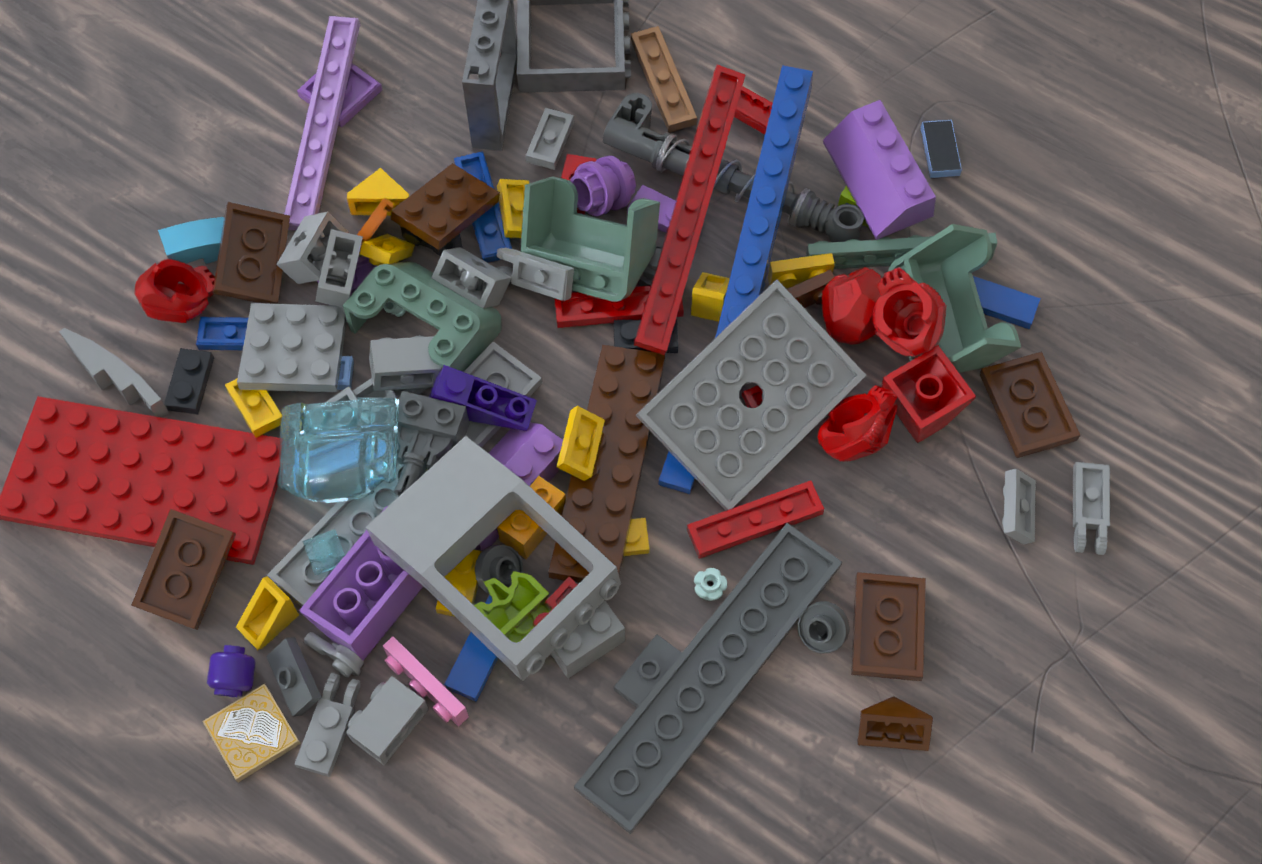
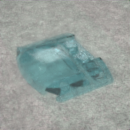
(338, 448)

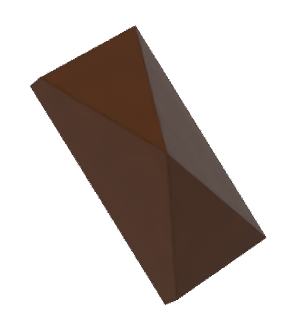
(895, 725)

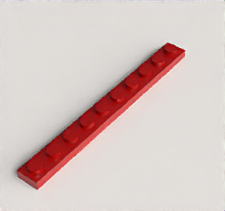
(689, 211)

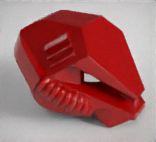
(169, 300)
(850, 304)
(908, 314)
(852, 435)

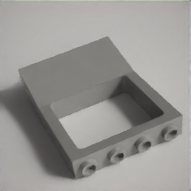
(452, 513)

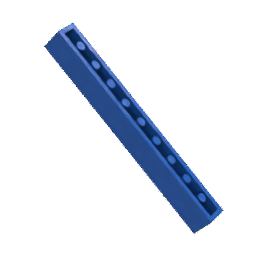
(767, 193)

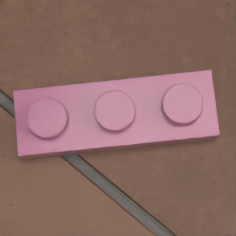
(424, 683)

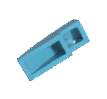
(193, 240)

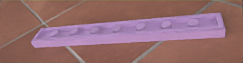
(322, 119)

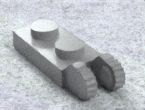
(537, 274)
(1091, 504)
(327, 728)

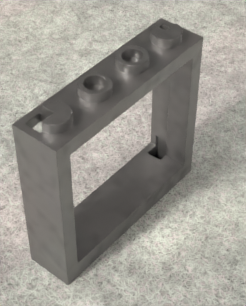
(571, 78)
(490, 96)

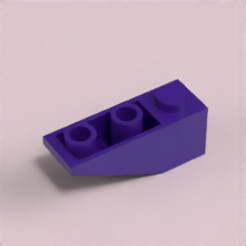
(484, 400)

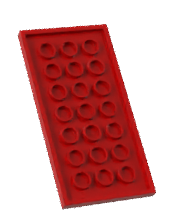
(125, 470)

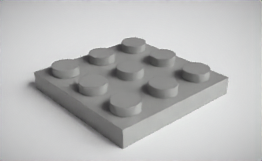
(292, 348)

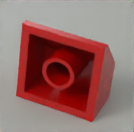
(928, 393)

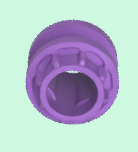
(603, 185)

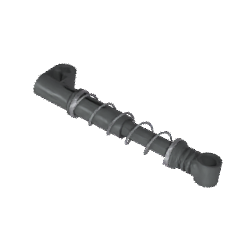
(667, 153)

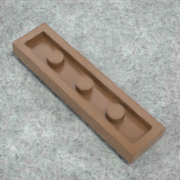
(663, 79)

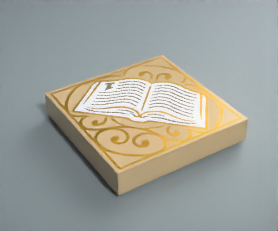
(251, 733)

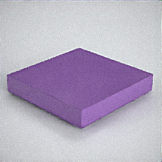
(359, 92)

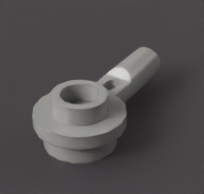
(345, 661)

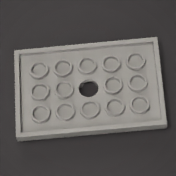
(701, 409)

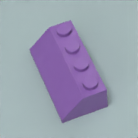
(880, 170)
(527, 456)
(361, 597)

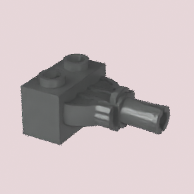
(426, 434)

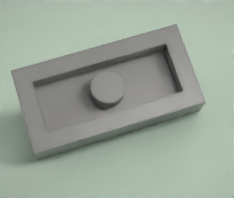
(550, 138)
(1019, 506)

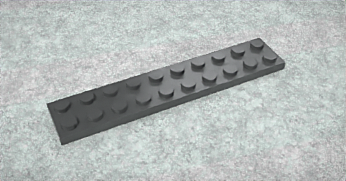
(707, 678)

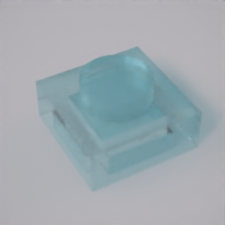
(324, 551)

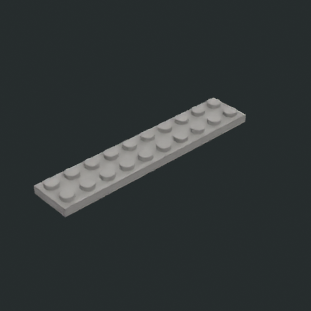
(349, 518)

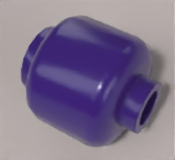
(231, 671)

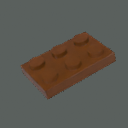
(445, 206)
(249, 254)
(1029, 404)
(183, 569)
(888, 626)

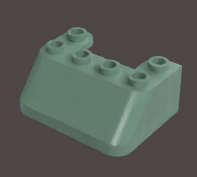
(604, 254)
(947, 266)
(462, 325)

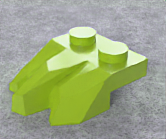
(514, 607)

